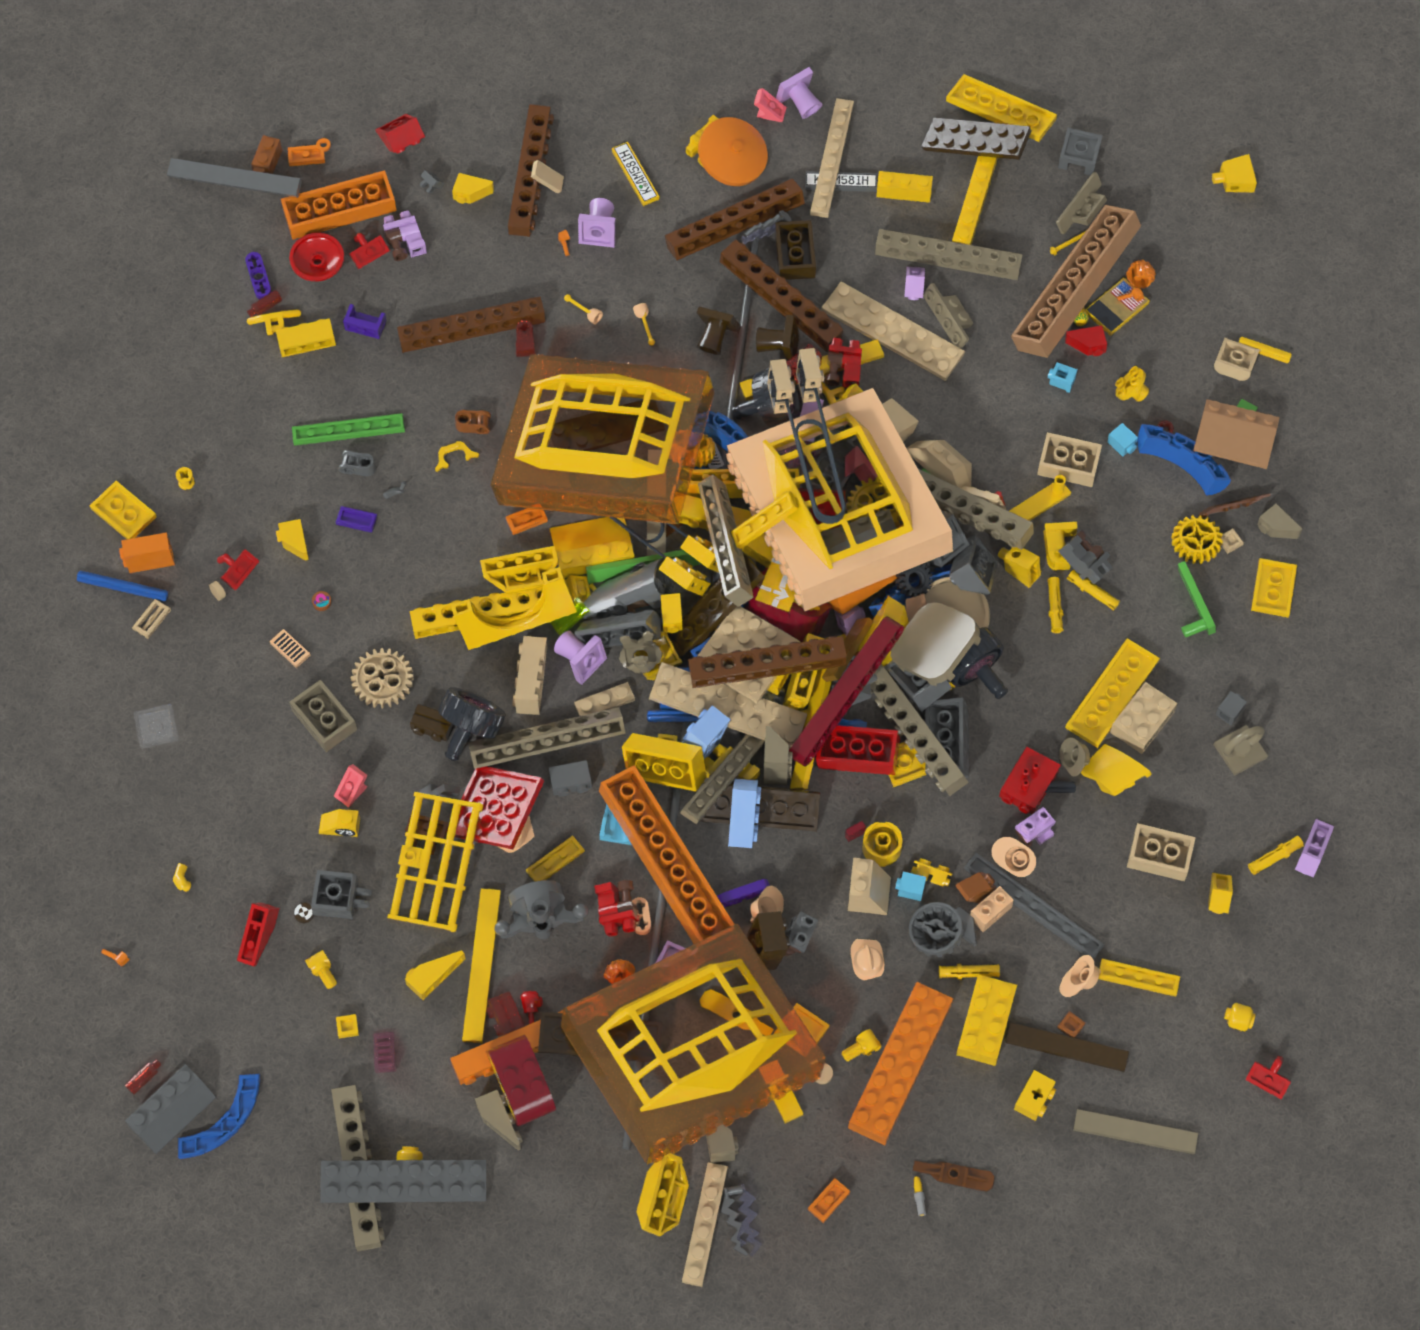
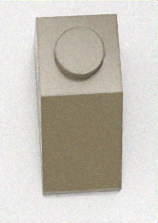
(1278, 524)

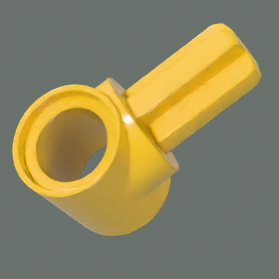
(320, 967)
(865, 1044)

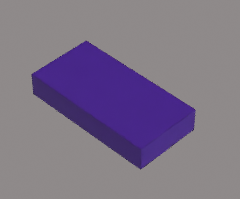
(356, 519)

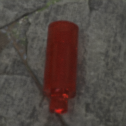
(264, 304)
(142, 1077)

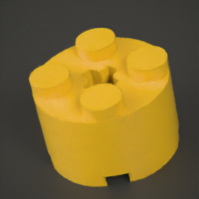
(882, 833)

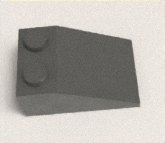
(825, 467)
(916, 688)

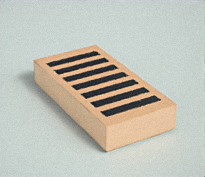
(290, 648)

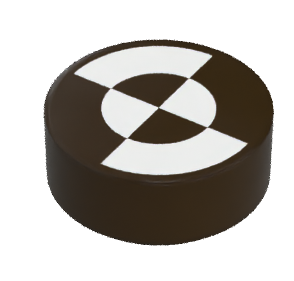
(303, 913)

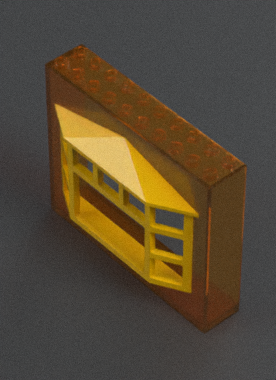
(603, 481)
(717, 1090)

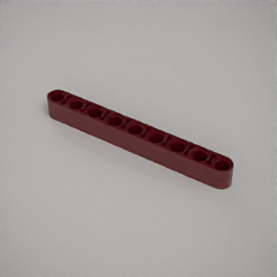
(846, 691)

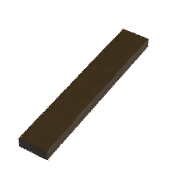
(1067, 1047)

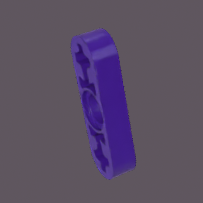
(259, 269)
(744, 892)

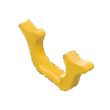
(450, 448)

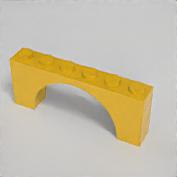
(483, 629)

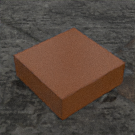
(1071, 1025)

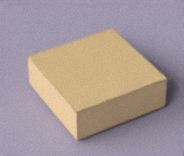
(1231, 541)

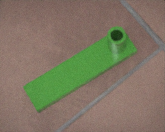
(1206, 621)

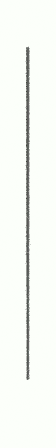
(708, 572)

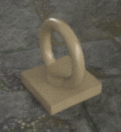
(1241, 748)

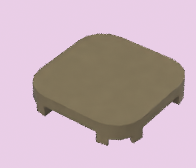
(935, 642)

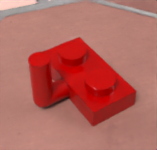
(368, 251)
(238, 569)
(1268, 1078)

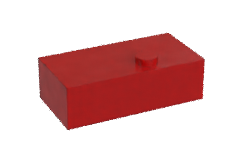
(860, 750)

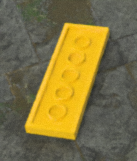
(1000, 106)
(1112, 693)

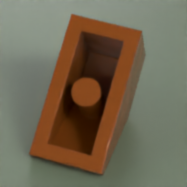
(977, 887)

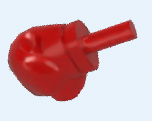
(531, 1002)

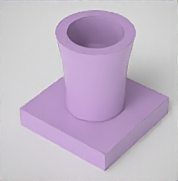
(798, 91)
(598, 226)
(583, 658)

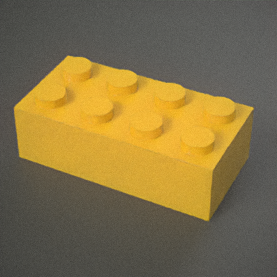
(665, 761)
(986, 1020)

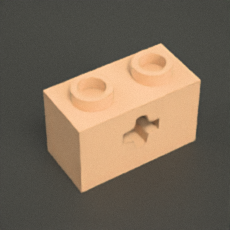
(991, 908)

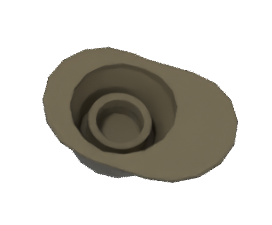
(1074, 756)

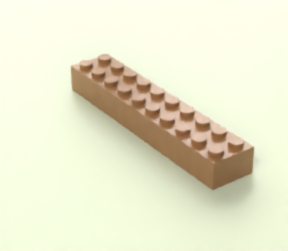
(1076, 281)

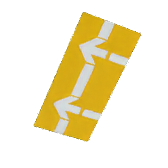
(775, 589)

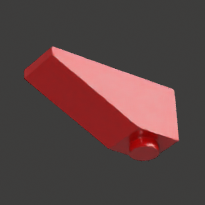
(257, 932)

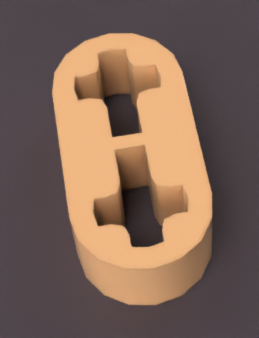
(645, 915)

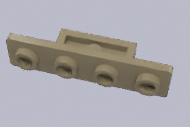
(1083, 206)
(949, 314)

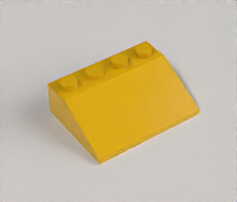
(590, 544)

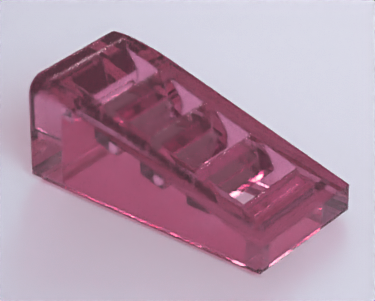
(384, 1067)

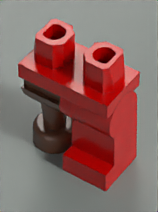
(846, 358)
(616, 913)

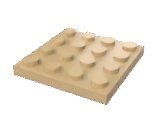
(742, 632)

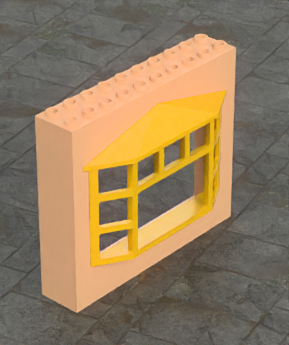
(797, 538)

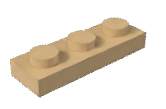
(605, 700)

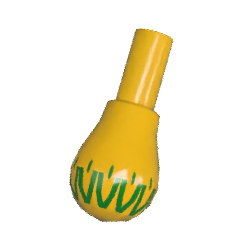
(1082, 318)

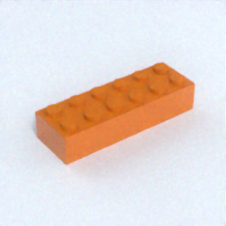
(338, 204)

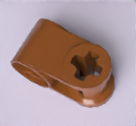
(473, 422)

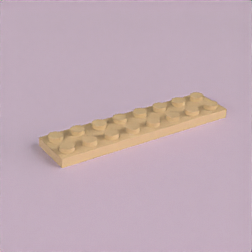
(893, 331)
(675, 690)

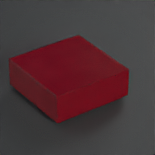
(855, 831)

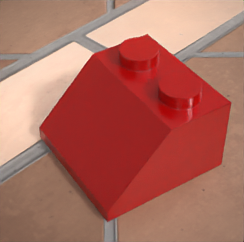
(401, 133)

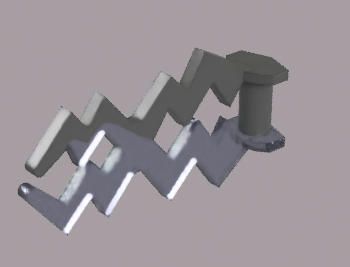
(765, 229)
(742, 1227)

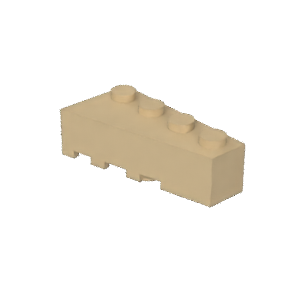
(530, 675)

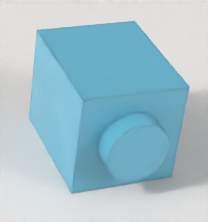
(1123, 440)
(911, 886)

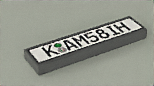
(846, 181)

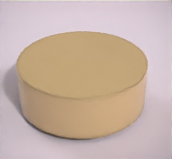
(217, 590)
(826, 1075)

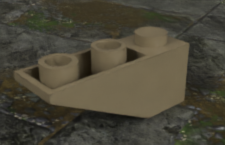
(494, 1115)

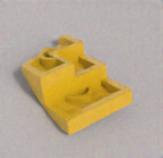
(1114, 770)

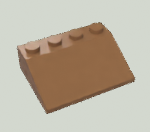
(1236, 434)

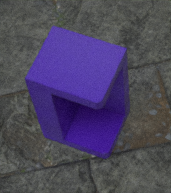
(364, 323)

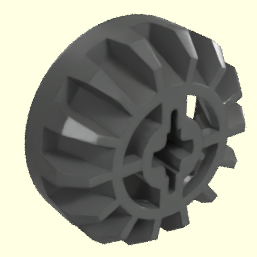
(930, 919)

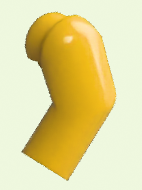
(179, 879)

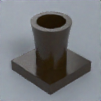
(714, 333)
(779, 339)

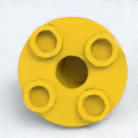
(1132, 385)

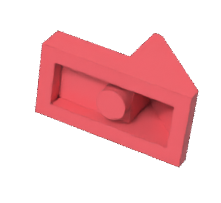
(769, 106)
(858, 463)
(351, 785)

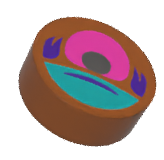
(321, 601)

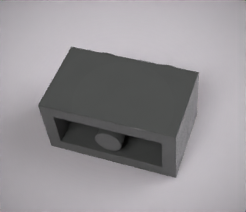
(570, 778)

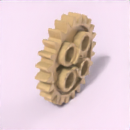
(377, 663)

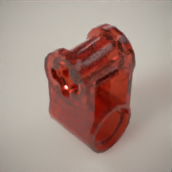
(525, 340)

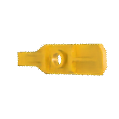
(725, 1008)

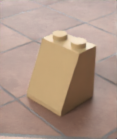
(901, 419)
(869, 887)

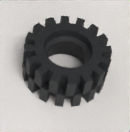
(923, 585)

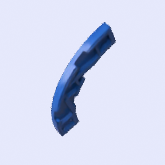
(227, 1125)

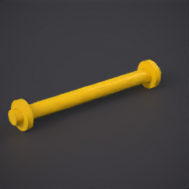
(1054, 250)

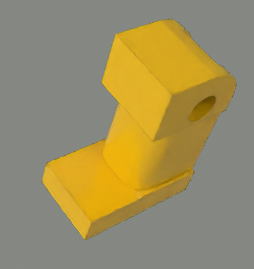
(1054, 541)

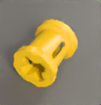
(185, 478)

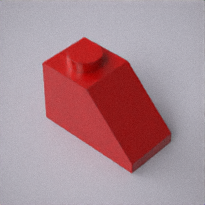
(1088, 340)

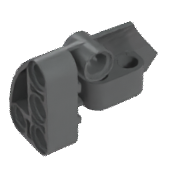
(641, 583)

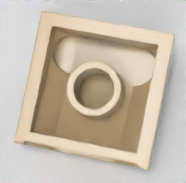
(1235, 360)

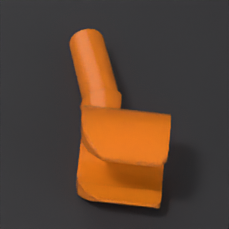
(563, 236)
(1136, 293)
(121, 958)

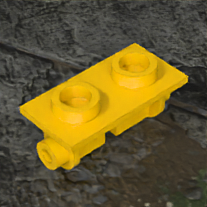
(939, 874)

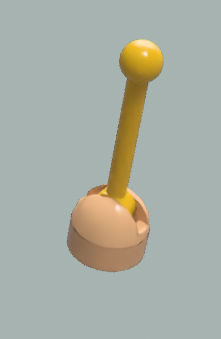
(641, 311)
(593, 315)

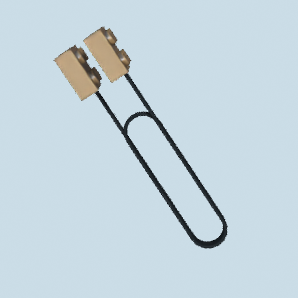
(810, 385)

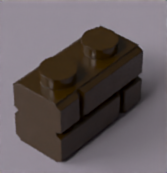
(431, 723)

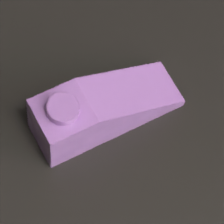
(1314, 848)

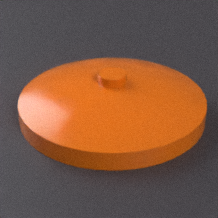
(732, 151)

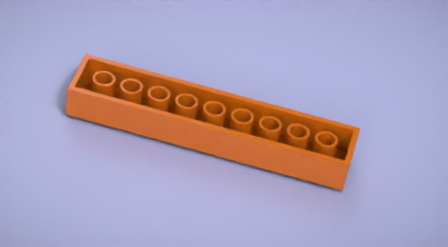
(664, 855)

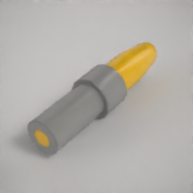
(919, 1197)

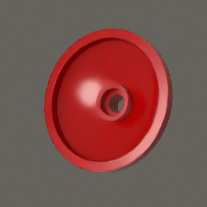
(313, 249)

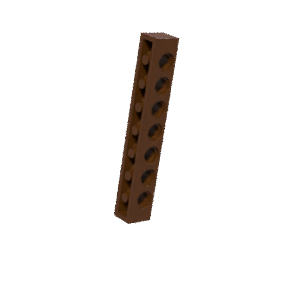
(536, 116)
(734, 219)
(771, 293)
(470, 324)
(760, 669)

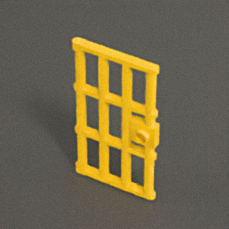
(420, 858)

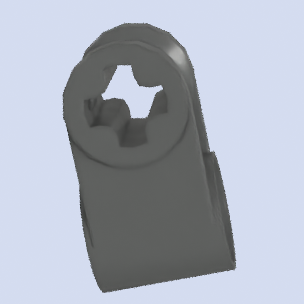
(354, 463)

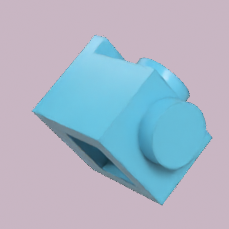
(1062, 376)

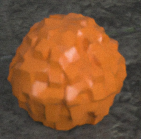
(1140, 274)
(618, 970)

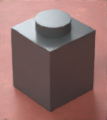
(1231, 707)

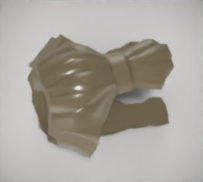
(640, 664)

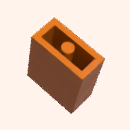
(147, 553)

